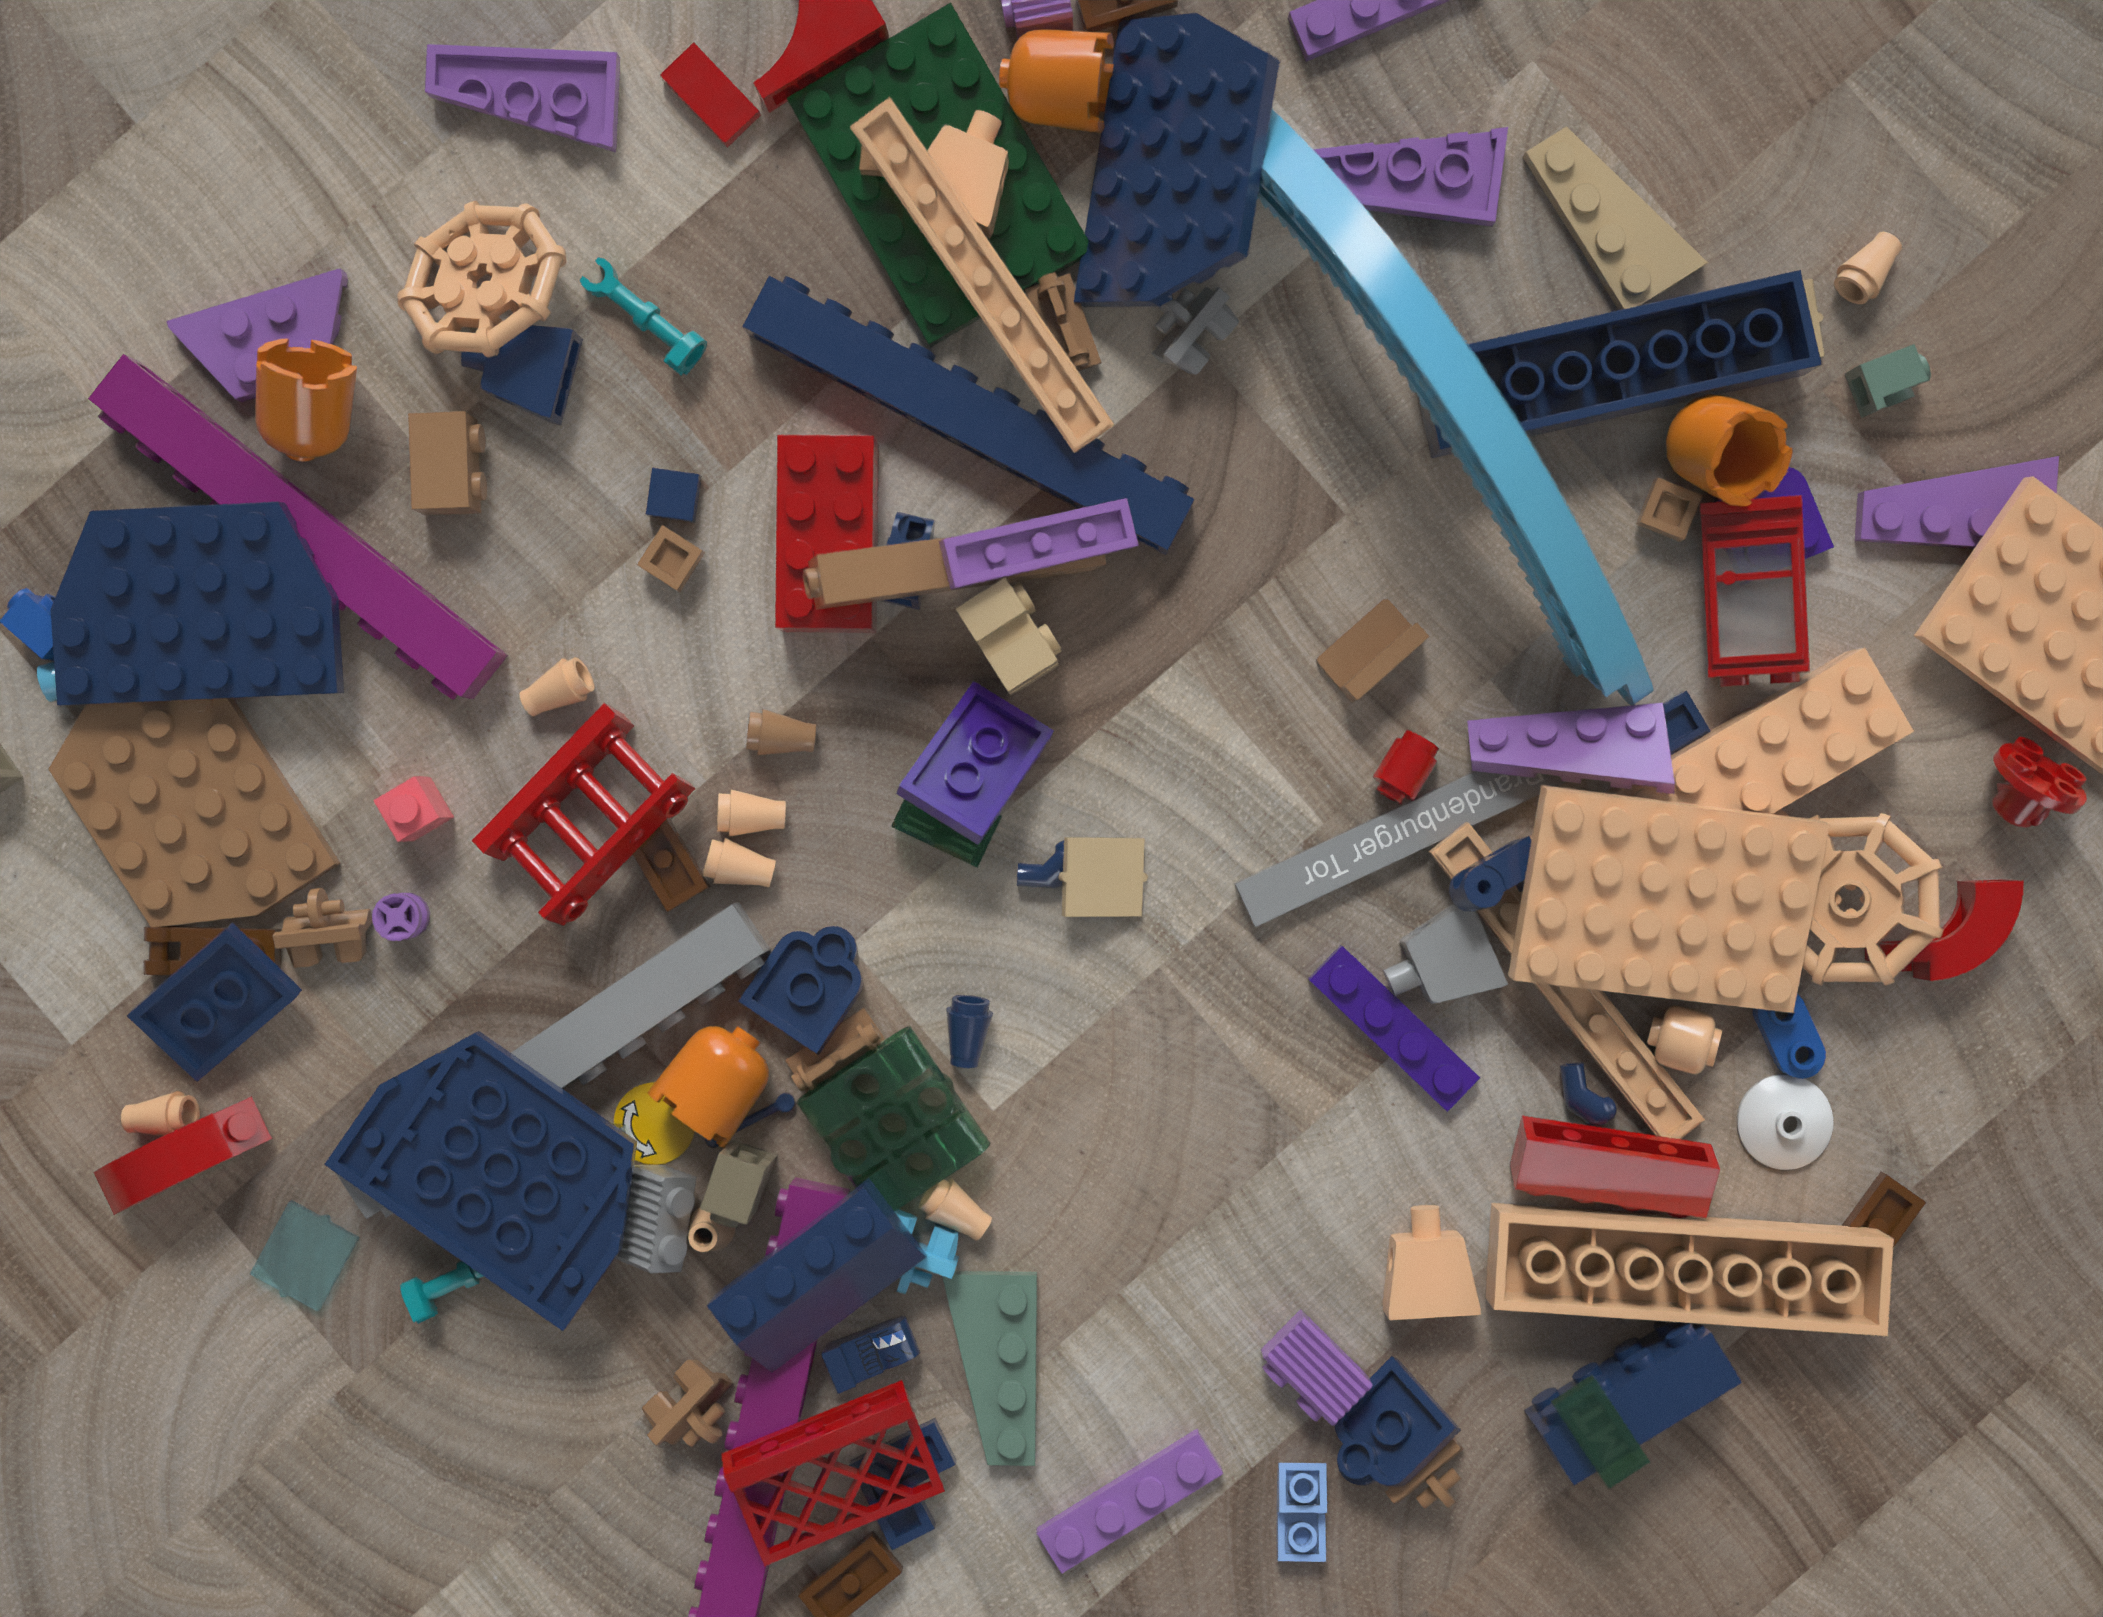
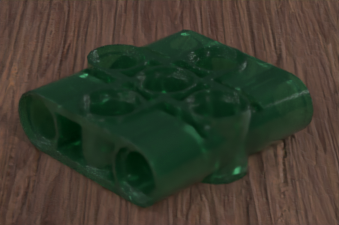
(933, 1130)

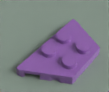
(231, 333)

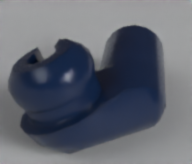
(1044, 874)
(1581, 1100)

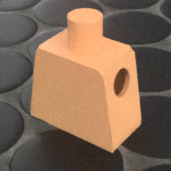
(974, 166)
(1428, 1271)

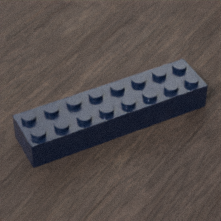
(1649, 356)

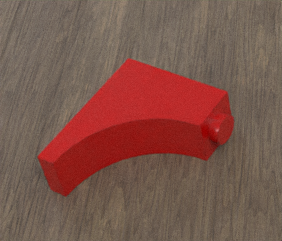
(823, 40)

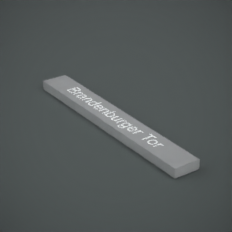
(1384, 841)

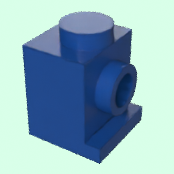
(30, 621)

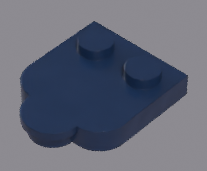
(807, 985)
(1392, 1430)

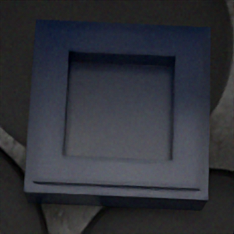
(673, 495)
(1683, 721)

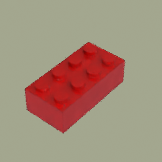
(823, 508)

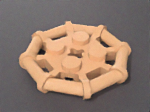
(466, 263)
(1881, 899)

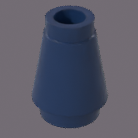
(967, 1029)

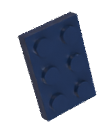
(214, 1002)

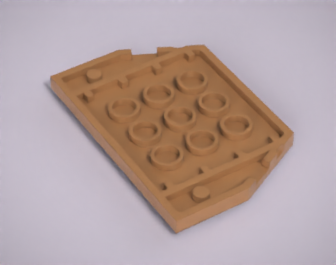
(189, 809)

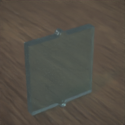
(304, 1255)

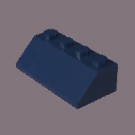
(816, 1278)

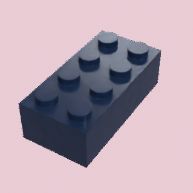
(1648, 1383)

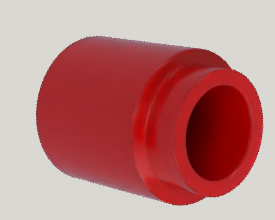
(1406, 767)

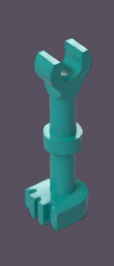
(685, 349)
(420, 1296)

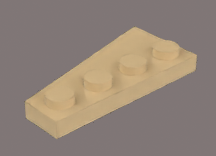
(1614, 228)

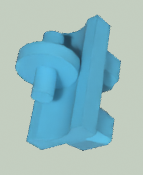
(939, 1251)

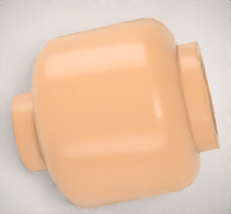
(1685, 1039)

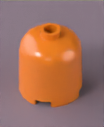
(1059, 78)
(304, 397)
(1728, 448)
(714, 1082)

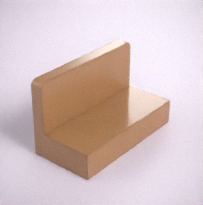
(1370, 650)

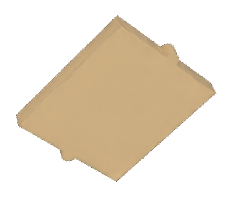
(1102, 877)

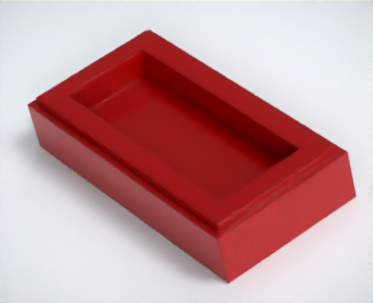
(710, 95)

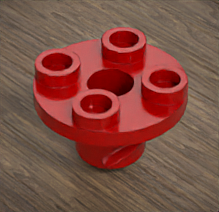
(2034, 784)

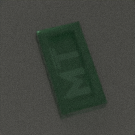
(1600, 1431)

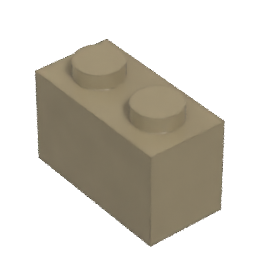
(738, 1183)

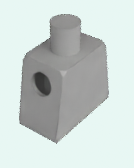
(1447, 958)

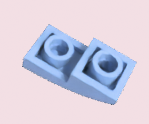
(1301, 1512)

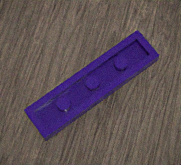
(1394, 1028)

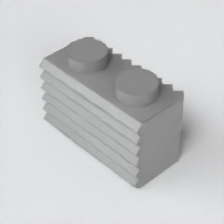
(658, 1219)

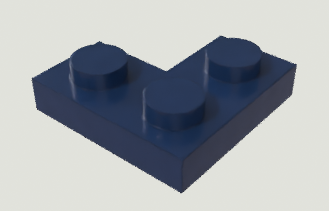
(916, 1519)

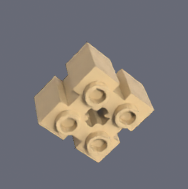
(1009, 636)

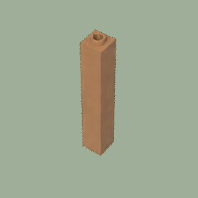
(899, 573)

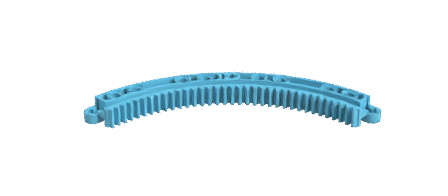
(1464, 406)

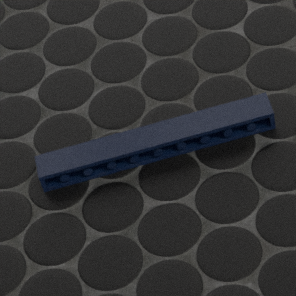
(961, 410)

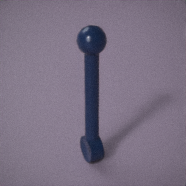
(784, 1103)

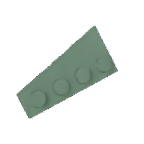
(997, 1343)

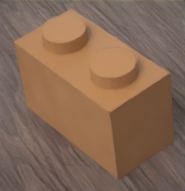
(446, 463)

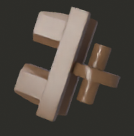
(323, 923)
(695, 1413)
(1437, 1486)

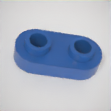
(1789, 1034)

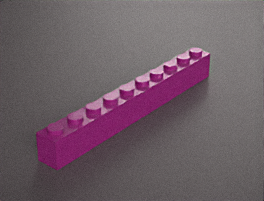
(362, 577)
(770, 1401)

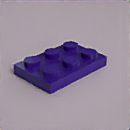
(975, 762)

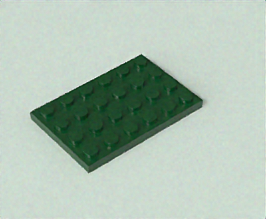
(936, 82)

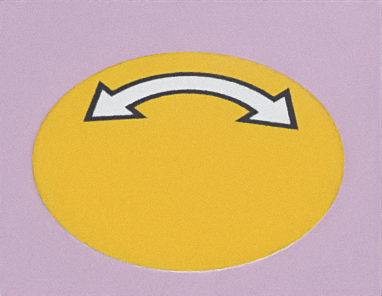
(658, 1132)

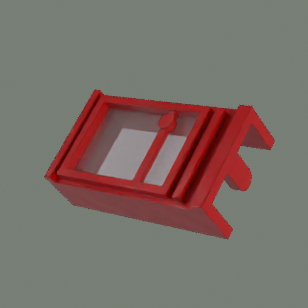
(1755, 590)

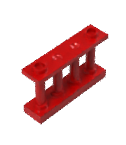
(540, 803)

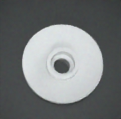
(1762, 1119)

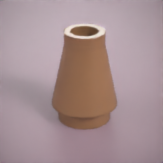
(778, 734)

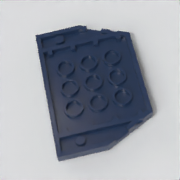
(1175, 160)
(194, 608)
(497, 1172)

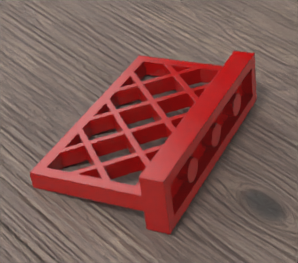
(809, 1443)

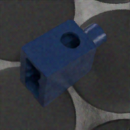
(531, 370)

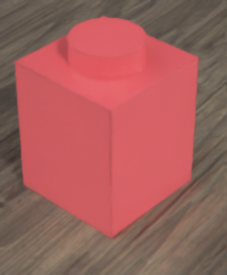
(413, 808)

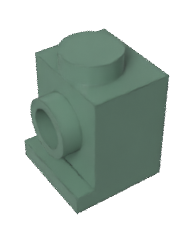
(1887, 379)

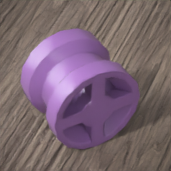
(391, 918)

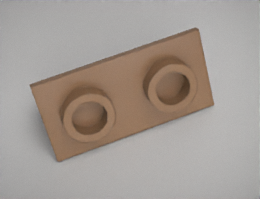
(1065, 318)
(850, 1040)

